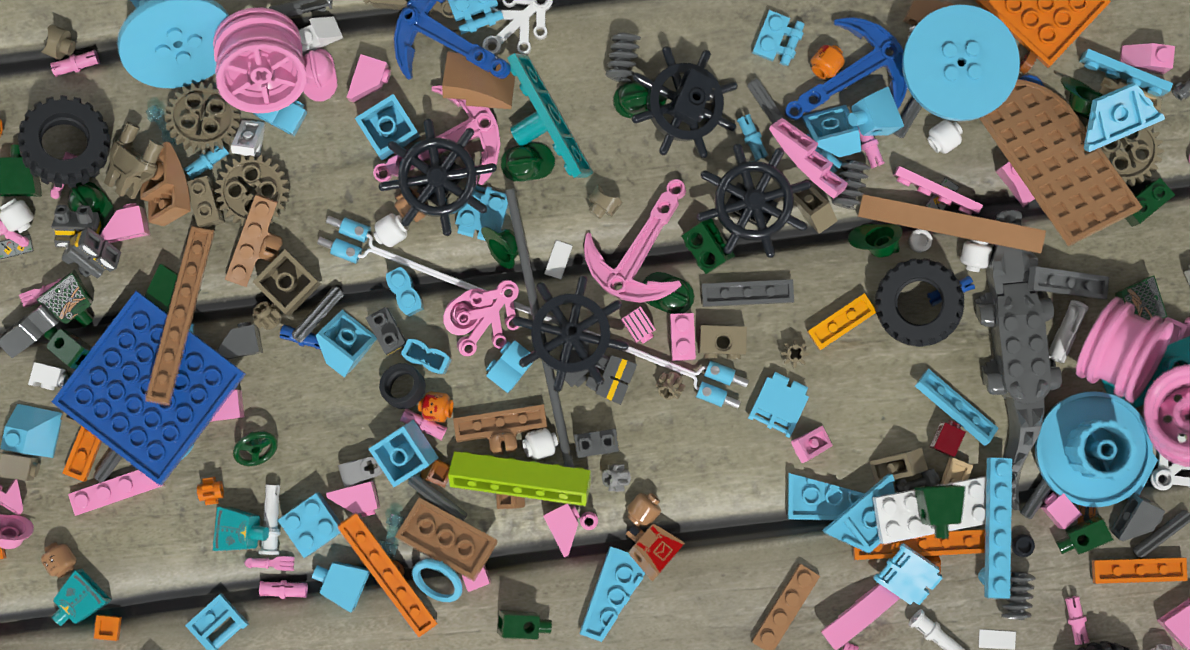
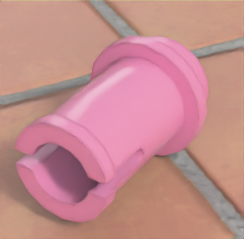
(589, 514)

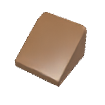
(509, 502)

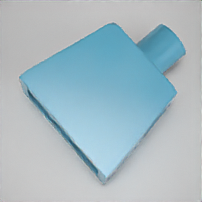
(876, 114)
(342, 583)

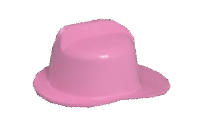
(320, 75)
(462, 303)
(14, 530)

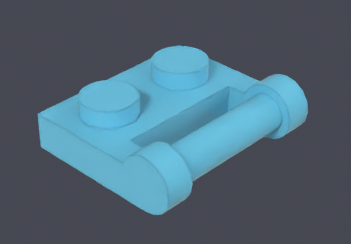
(211, 618)

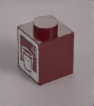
(948, 438)

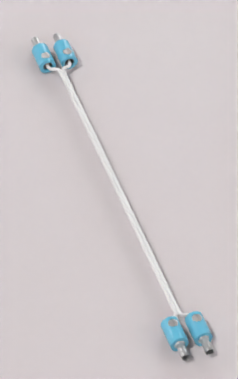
(362, 233)

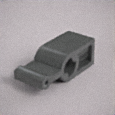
(27, 330)

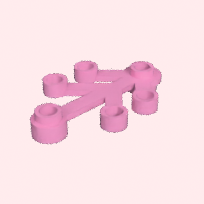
(490, 315)

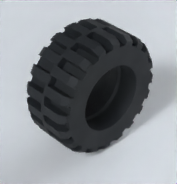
(60, 113)
(919, 270)

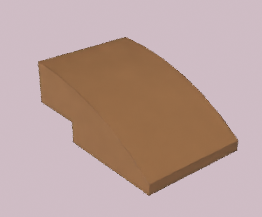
(476, 85)
(166, 190)

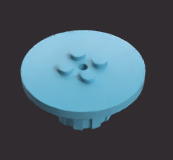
(170, 41)
(960, 62)
(1094, 449)

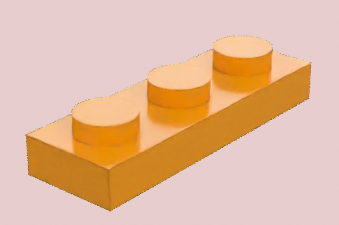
(841, 321)

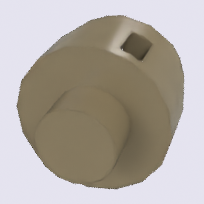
(58, 43)
(603, 204)

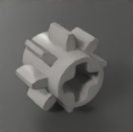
(616, 477)

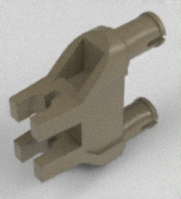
(129, 165)

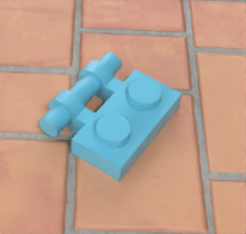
(466, 8)
(771, 36)

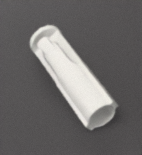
(1067, 332)

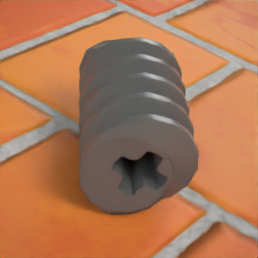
(621, 57)
(853, 177)
(1018, 596)

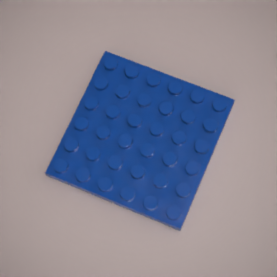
(112, 384)

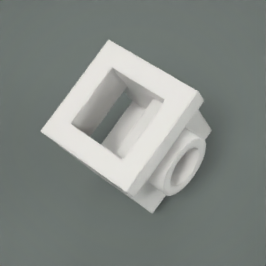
(48, 376)

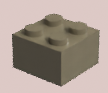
(287, 282)

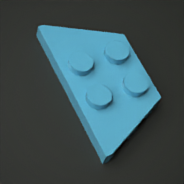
(1119, 116)
(858, 523)

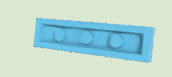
(1116, 69)
(956, 407)

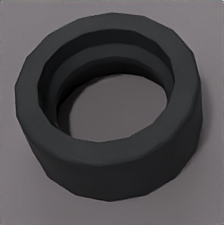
(413, 396)

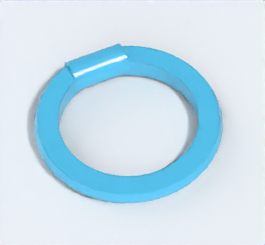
(445, 569)

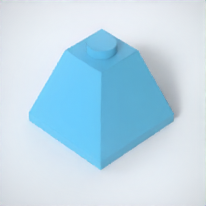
(833, 131)
(344, 342)
(32, 431)

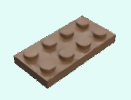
(446, 539)

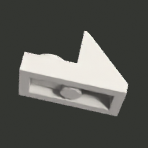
(319, 34)
(248, 138)

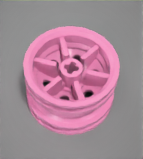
(259, 60)
(1124, 349)
(1160, 403)

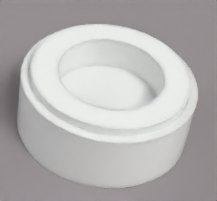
(920, 240)

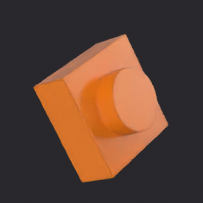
(107, 627)

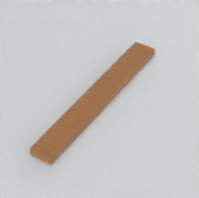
(952, 223)
(180, 316)

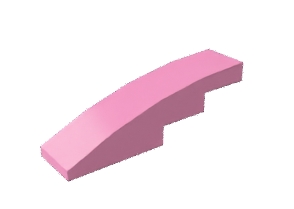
(802, 152)
(859, 616)

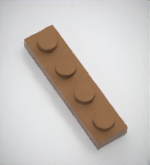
(785, 608)

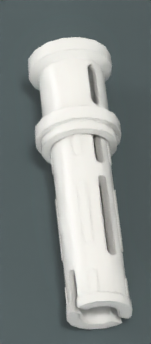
(271, 512)
(933, 631)

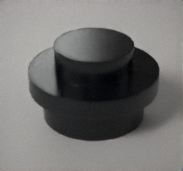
(1022, 545)

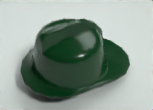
(1080, 95)
(632, 99)
(527, 162)
(92, 196)
(877, 238)
(501, 246)
(676, 302)

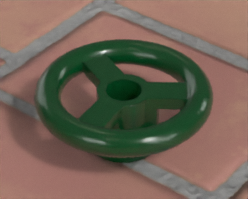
(254, 444)

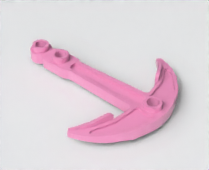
(488, 135)
(636, 254)

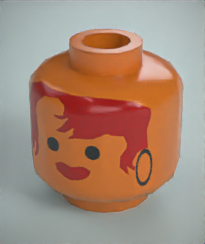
(827, 61)
(436, 406)

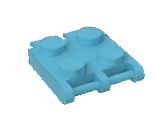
(471, 219)
(780, 403)
(909, 575)

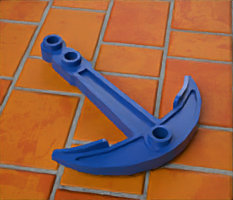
(421, 22)
(880, 40)

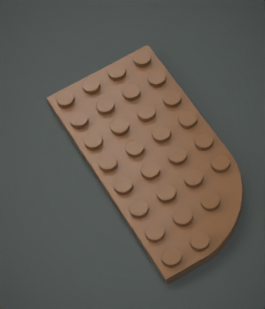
(1046, 149)

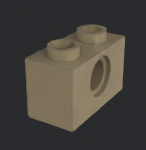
(204, 202)
(735, 334)

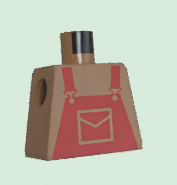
(653, 548)

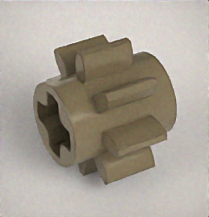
(266, 315)
(801, 354)
(670, 385)

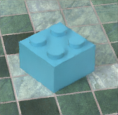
(387, 123)
(403, 453)
(311, 524)

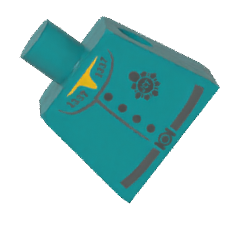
(237, 530)
(79, 598)

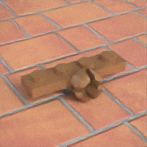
(255, 241)
(500, 426)

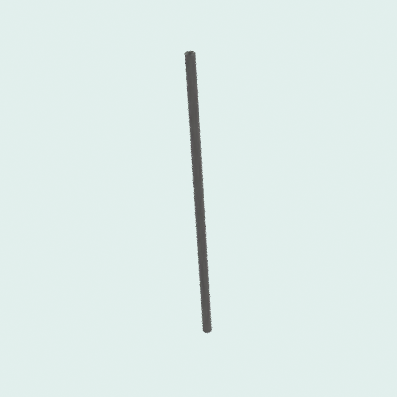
(534, 305)

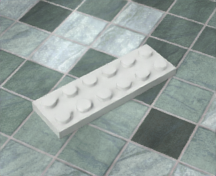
(900, 519)

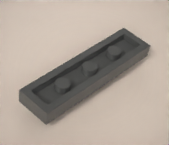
(1068, 282)
(747, 293)

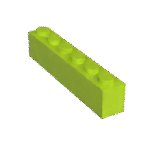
(520, 478)

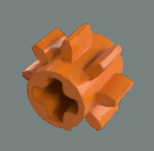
(210, 490)

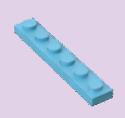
(998, 528)

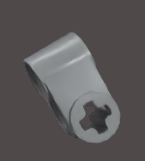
(357, 471)

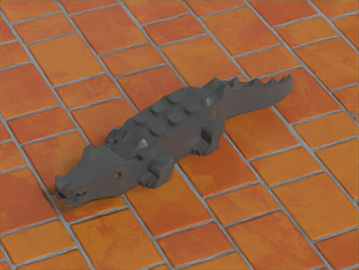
(1020, 347)

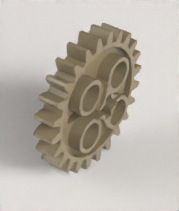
(181, 113)
(1143, 141)
(266, 176)

